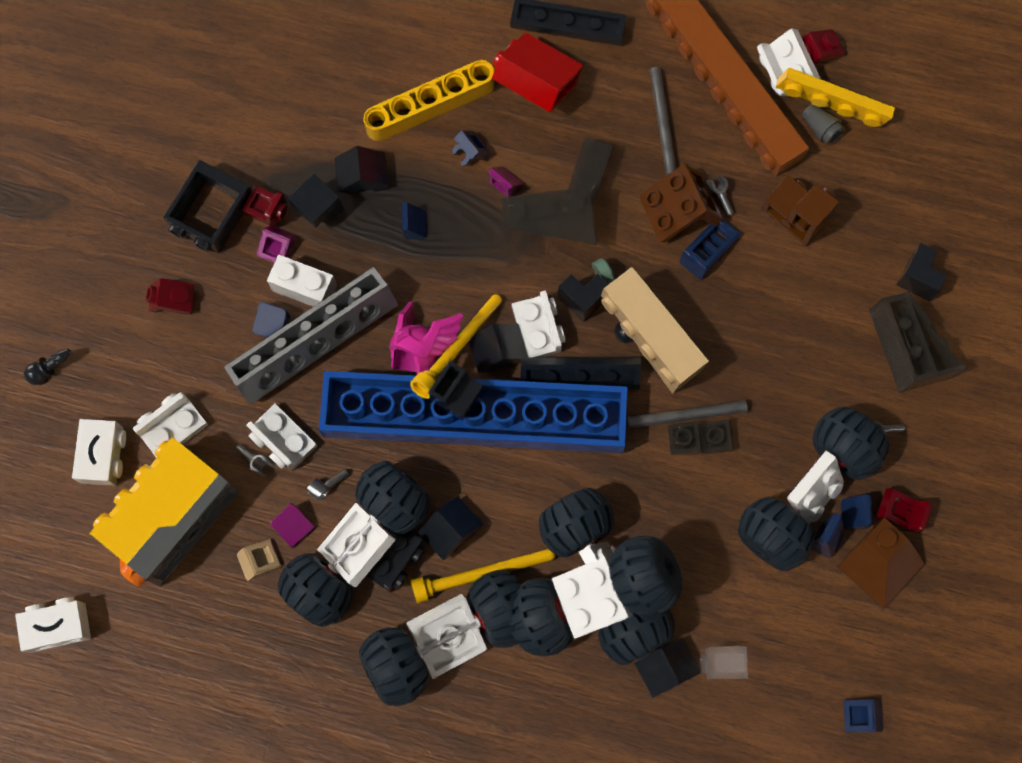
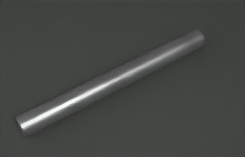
(663, 120)
(687, 414)

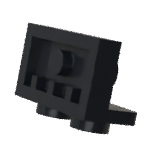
(391, 567)

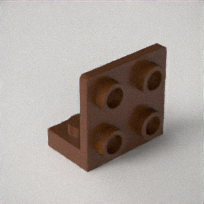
(679, 202)

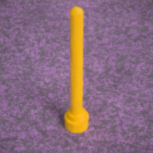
(424, 380)
(426, 588)

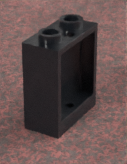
(200, 175)

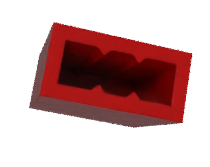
(536, 71)

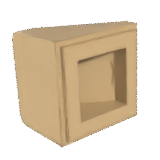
(258, 559)

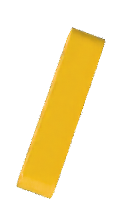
(422, 112)

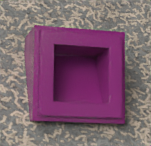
(504, 181)
(275, 242)
(291, 525)

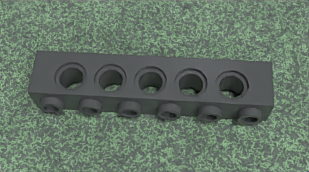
(311, 335)

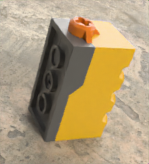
(163, 514)

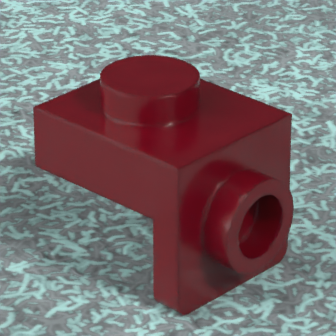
(823, 46)
(265, 206)
(170, 296)
(904, 511)

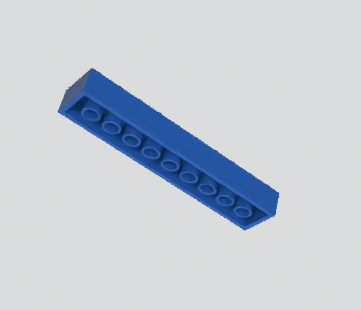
(503, 415)

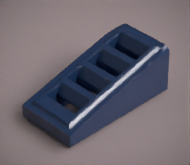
(700, 263)
(829, 535)

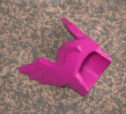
(417, 346)

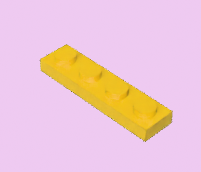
(834, 97)

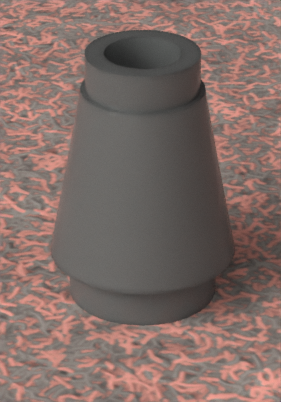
(824, 125)

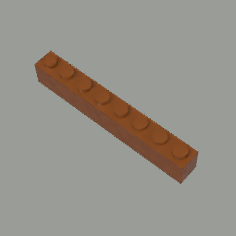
(731, 82)

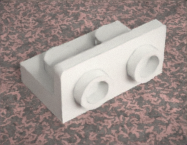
(785, 53)
(538, 325)
(173, 419)
(282, 437)

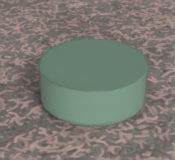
(603, 269)

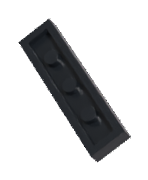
(568, 21)
(585, 371)

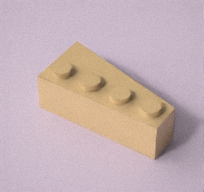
(653, 330)

